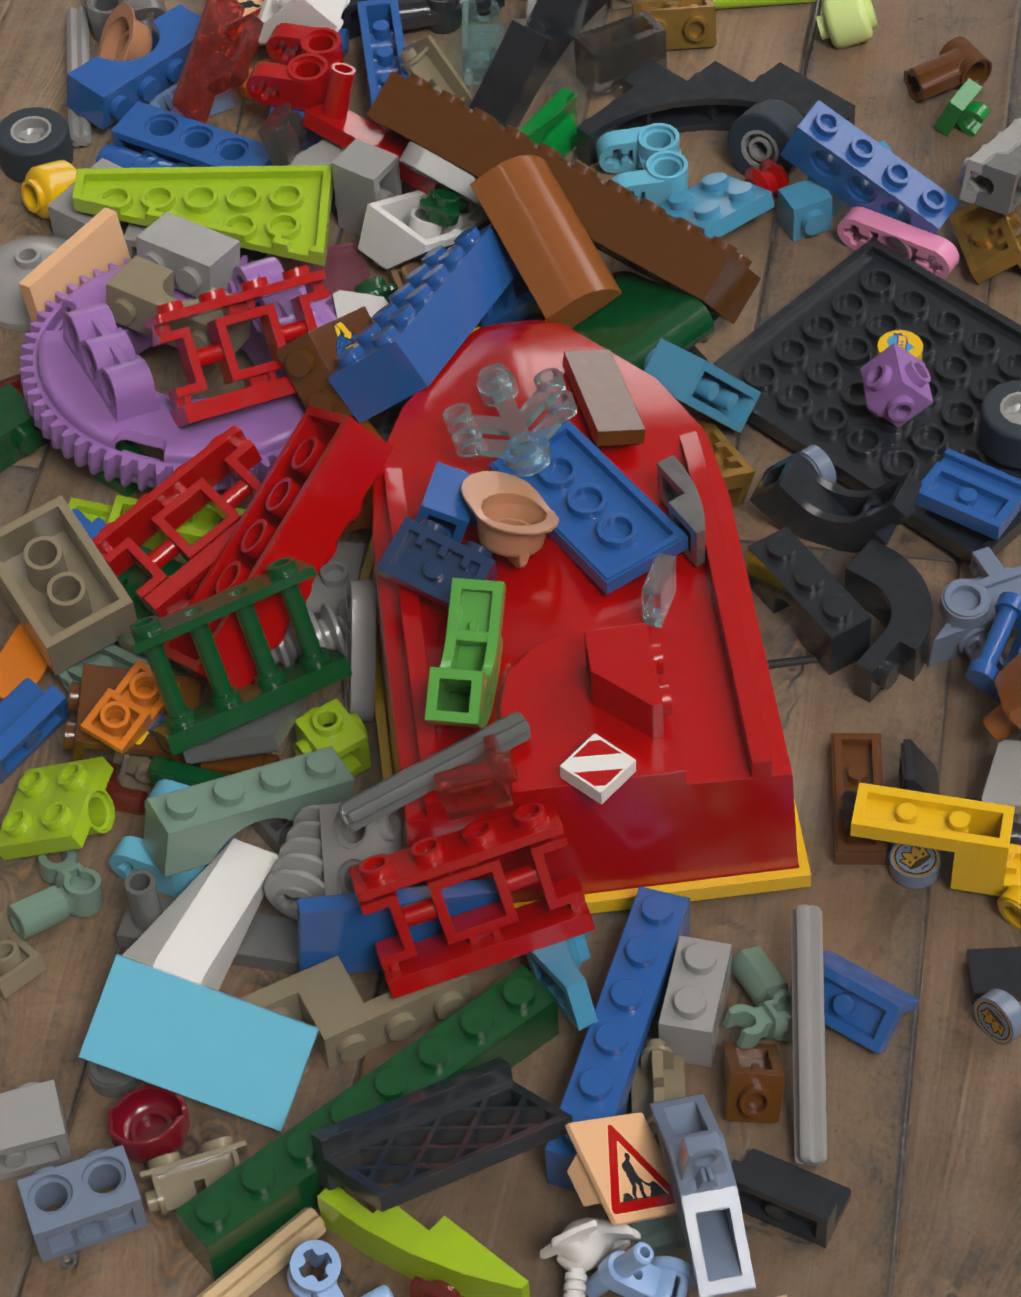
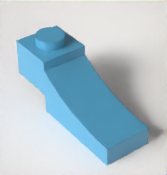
(808, 207)
(560, 973)

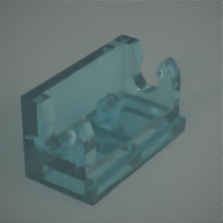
(479, 40)

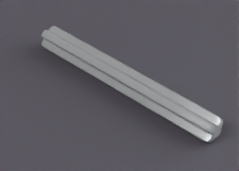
(77, 54)
(808, 1036)

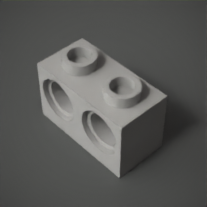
(349, 848)

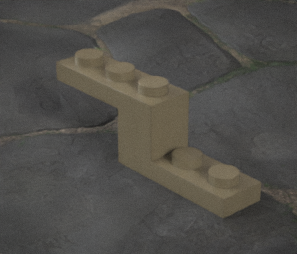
(346, 1023)

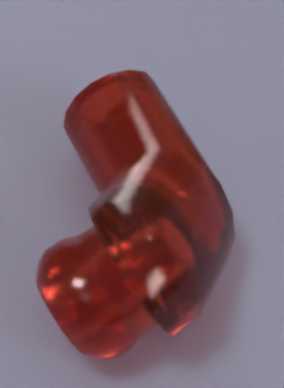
(124, 798)

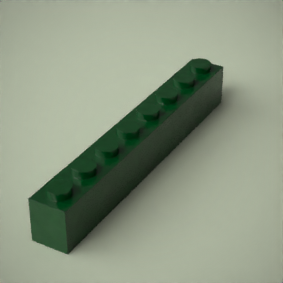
(283, 1177)

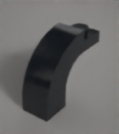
(832, 515)
(901, 601)

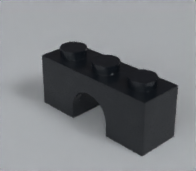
(830, 619)

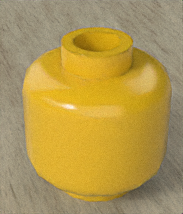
(45, 184)

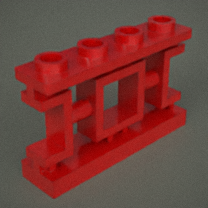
(259, 380)
(169, 508)
(485, 933)

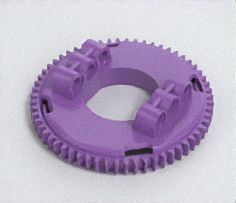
(96, 390)

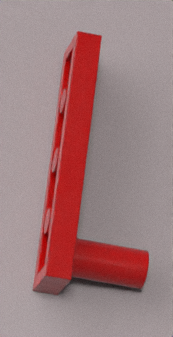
(343, 126)

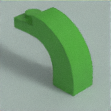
(467, 680)

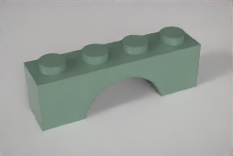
(194, 822)

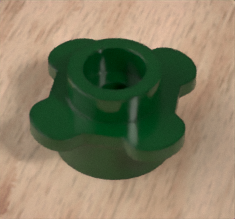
(443, 207)

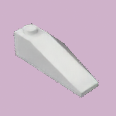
(400, 234)
(209, 918)

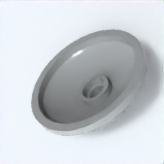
(17, 260)

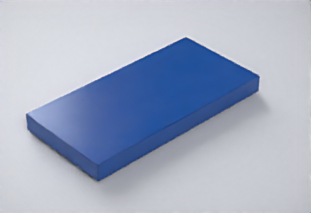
(601, 513)
(337, 925)

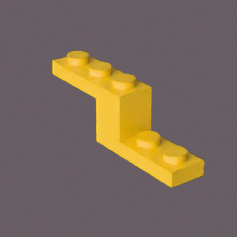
(970, 828)

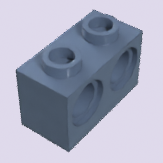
(85, 1214)

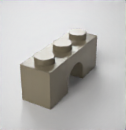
(143, 286)

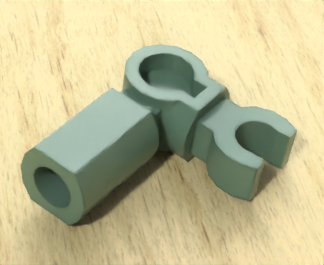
(76, 893)
(769, 993)

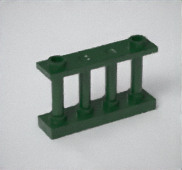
(272, 685)

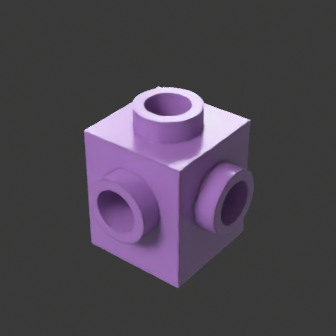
(896, 385)

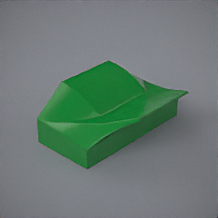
(555, 123)

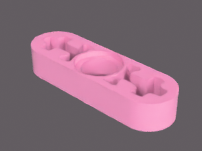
(933, 252)

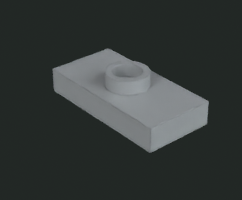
(332, 578)

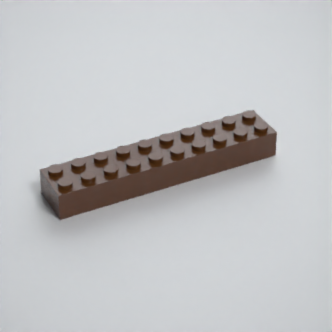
(616, 221)

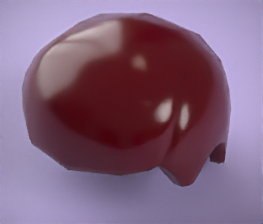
(149, 1123)

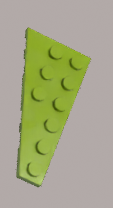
(262, 206)

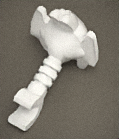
(584, 1247)

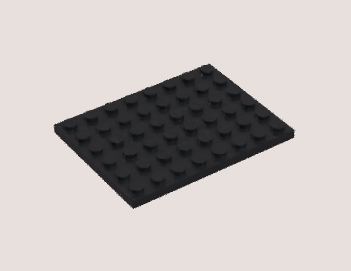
(814, 391)

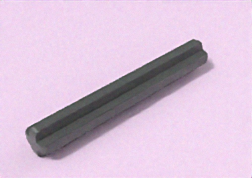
(419, 778)

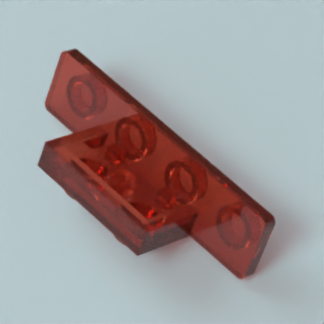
(217, 57)

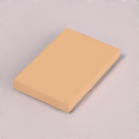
(89, 248)

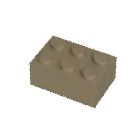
(61, 586)

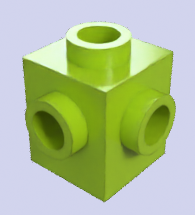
(337, 728)

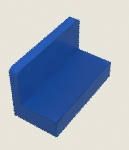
(27, 721)
(862, 1003)

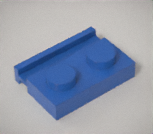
(971, 494)

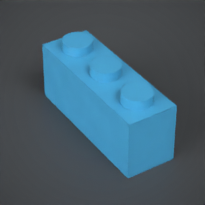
(702, 385)

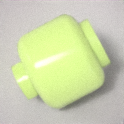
(847, 22)

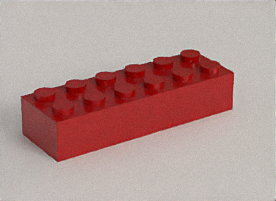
(295, 514)

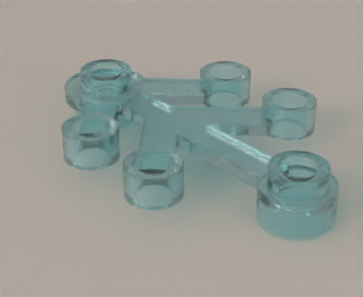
(526, 450)

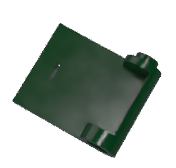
(643, 316)

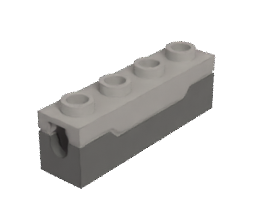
(994, 172)

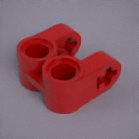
(303, 66)

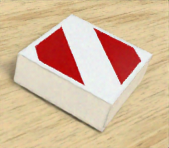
(598, 768)

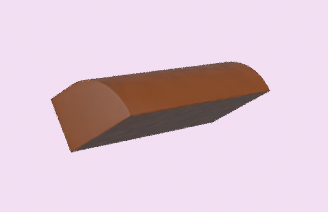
(546, 239)

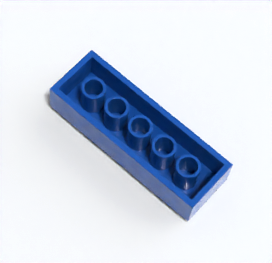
(423, 323)

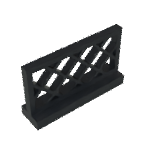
(414, 1126)

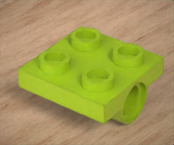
(58, 808)

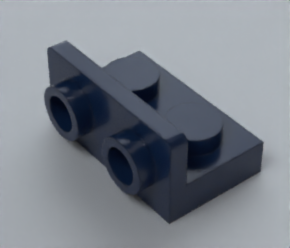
(427, 560)

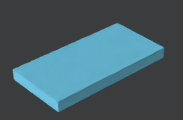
(199, 1042)

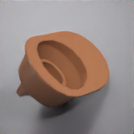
(124, 36)
(508, 514)

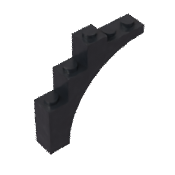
(528, 56)
(704, 102)

